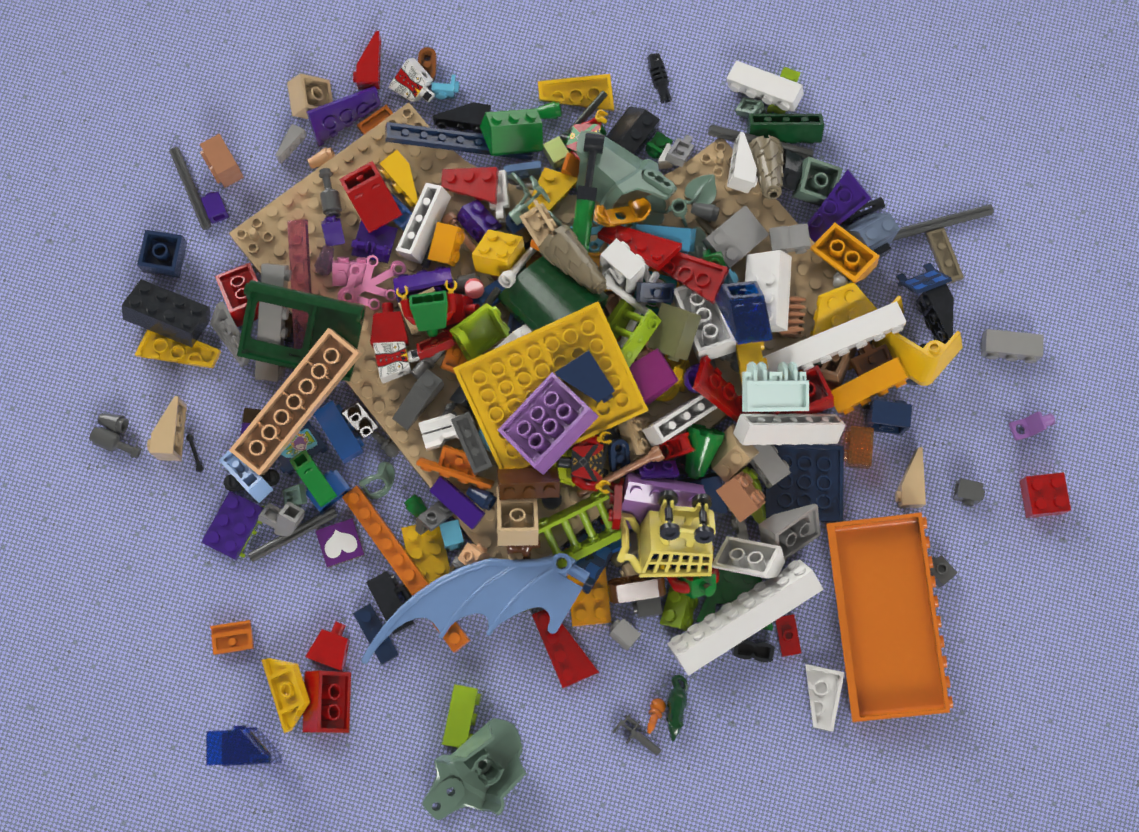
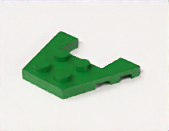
(728, 589)

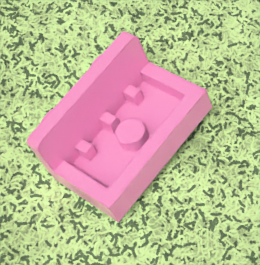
(341, 272)

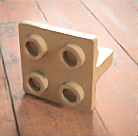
(539, 223)
(632, 433)

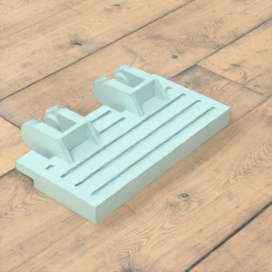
(774, 390)

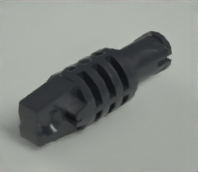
(659, 77)

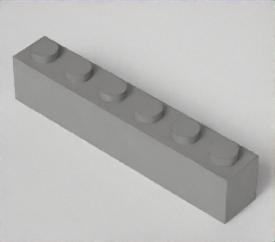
(272, 320)

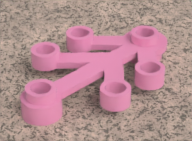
(369, 284)

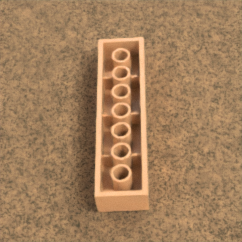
(295, 402)

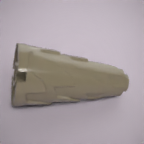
(769, 162)
(572, 259)

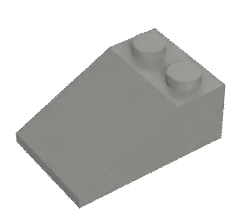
(736, 236)
(791, 529)

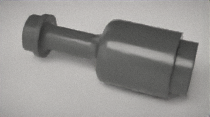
(329, 197)
(111, 441)

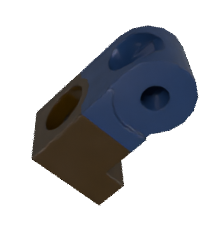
(519, 230)

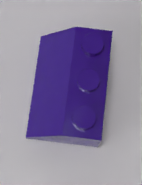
(423, 281)

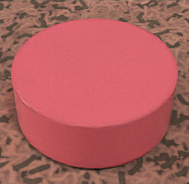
(474, 288)

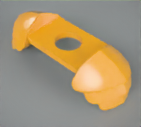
(635, 212)

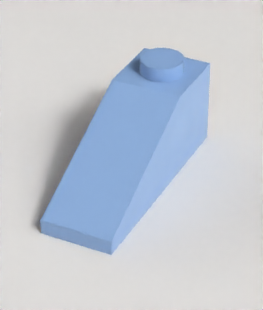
(250, 480)

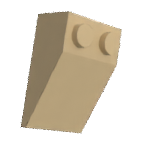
(168, 434)

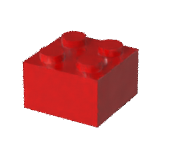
(1045, 495)

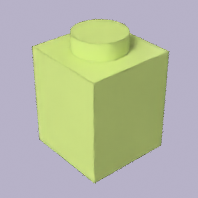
(555, 152)

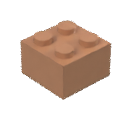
(220, 161)
(741, 496)

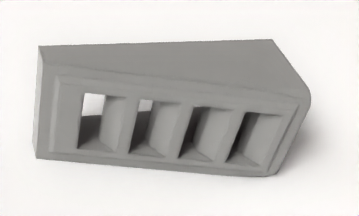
(292, 139)

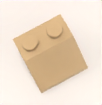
(308, 93)
(732, 456)

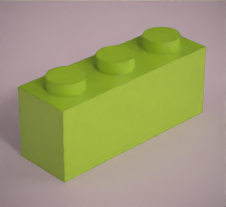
(461, 715)

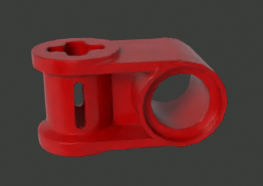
(677, 446)

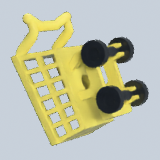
(671, 532)

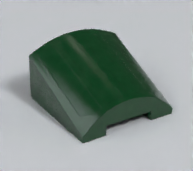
(546, 295)

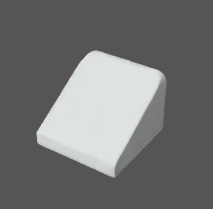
(662, 163)

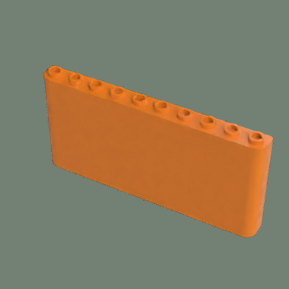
(888, 617)

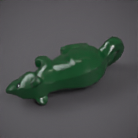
(677, 703)

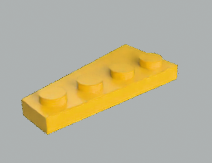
(577, 91)

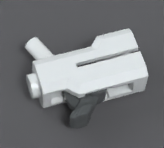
(439, 429)

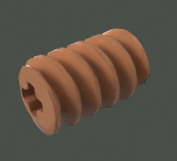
(793, 318)

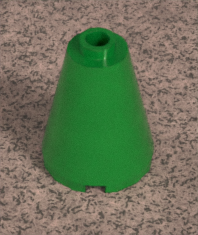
(706, 444)

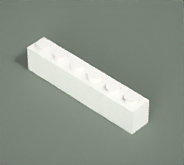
(788, 429)

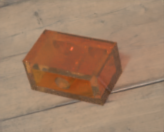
(859, 447)

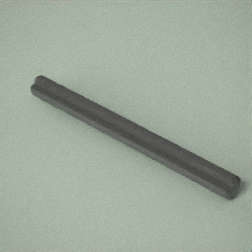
(731, 135)
(944, 221)

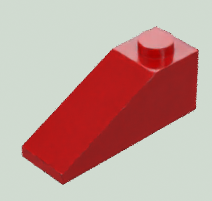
(369, 65)

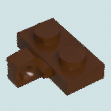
(870, 358)

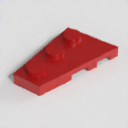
(473, 182)

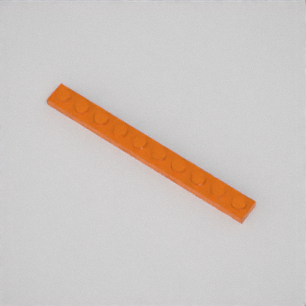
(396, 556)

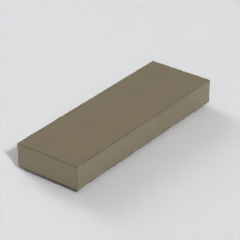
(944, 254)

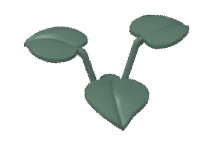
(699, 191)
(522, 208)

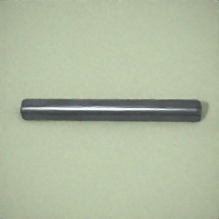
(190, 188)
(299, 531)

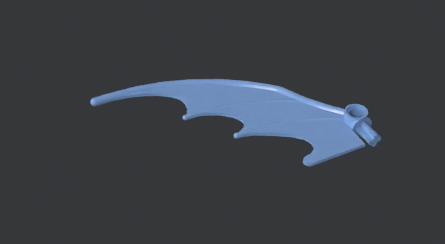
(493, 589)

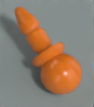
(657, 708)

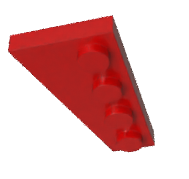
(652, 248)
(697, 274)
(717, 390)
(564, 652)

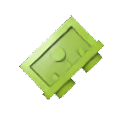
(678, 610)

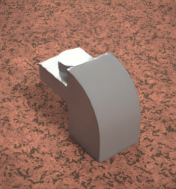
(283, 520)

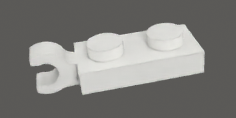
(502, 197)

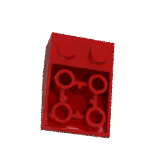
(370, 196)

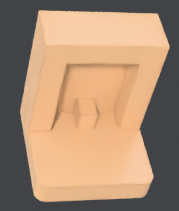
(473, 553)

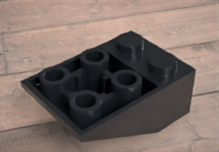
(937, 309)

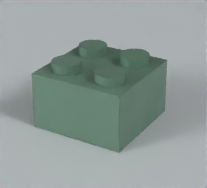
(816, 181)

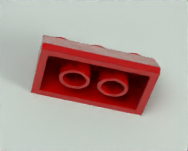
(329, 702)

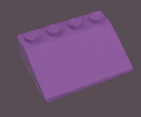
(547, 423)
(642, 494)

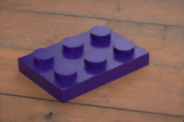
(232, 525)

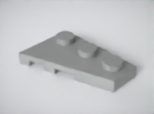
(227, 331)

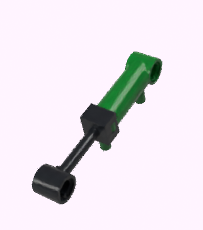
(587, 194)

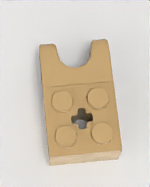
(517, 521)

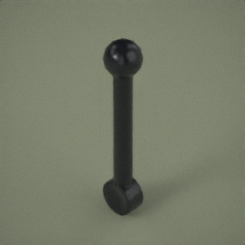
(199, 467)

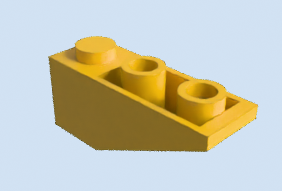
(398, 171)

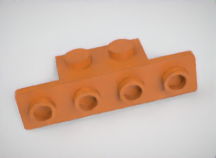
(455, 464)

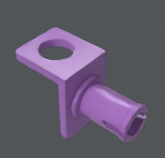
(1032, 425)

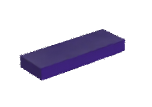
(457, 502)

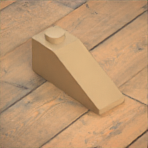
(912, 486)

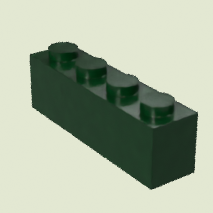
(787, 127)

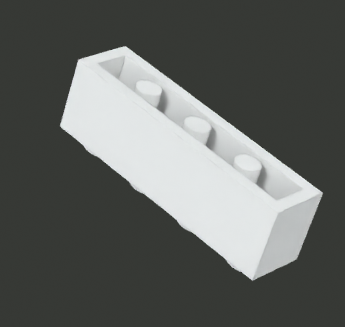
(765, 86)
(423, 222)
(678, 420)

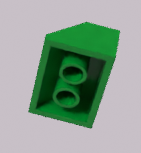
(512, 131)

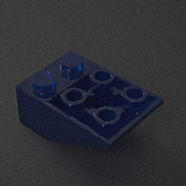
(745, 311)

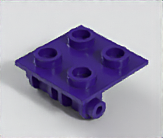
(375, 243)

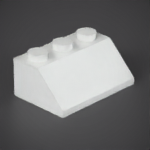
(749, 558)

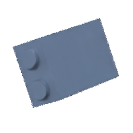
(874, 229)

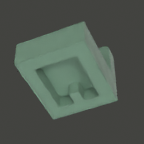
(750, 106)
(295, 495)

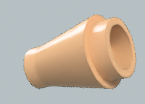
(321, 157)

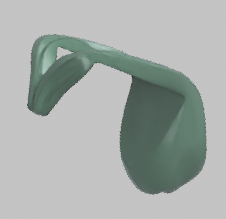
(386, 473)

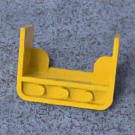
(920, 363)

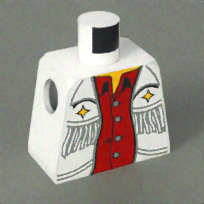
(413, 82)
(393, 360)

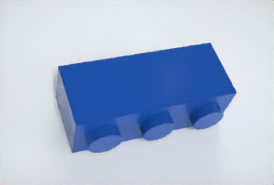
(339, 431)

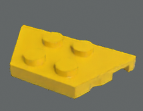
(840, 307)
(287, 691)

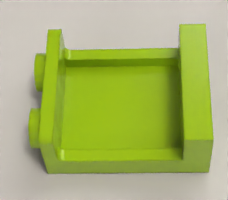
(480, 331)

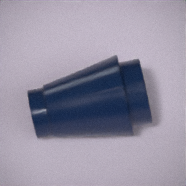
(483, 498)

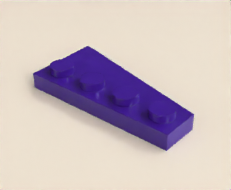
(341, 113)
(840, 204)

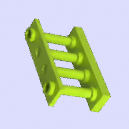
(638, 338)
(594, 540)

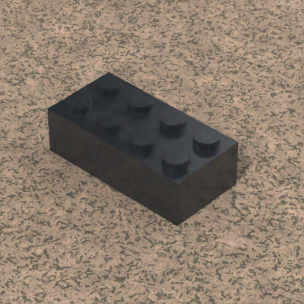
(166, 313)

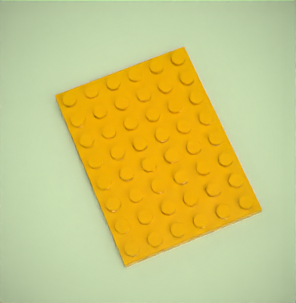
(509, 374)

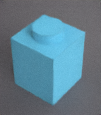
(451, 535)

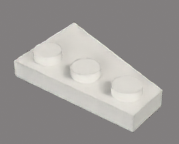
(824, 695)

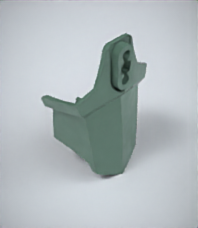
(620, 173)
(478, 771)

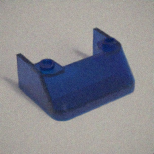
(240, 747)

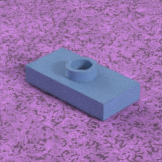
(524, 170)

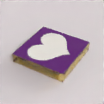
(340, 543)

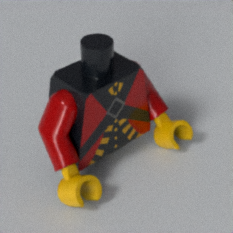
(585, 463)

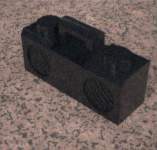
(385, 594)

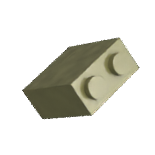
(675, 332)

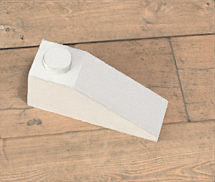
(742, 166)

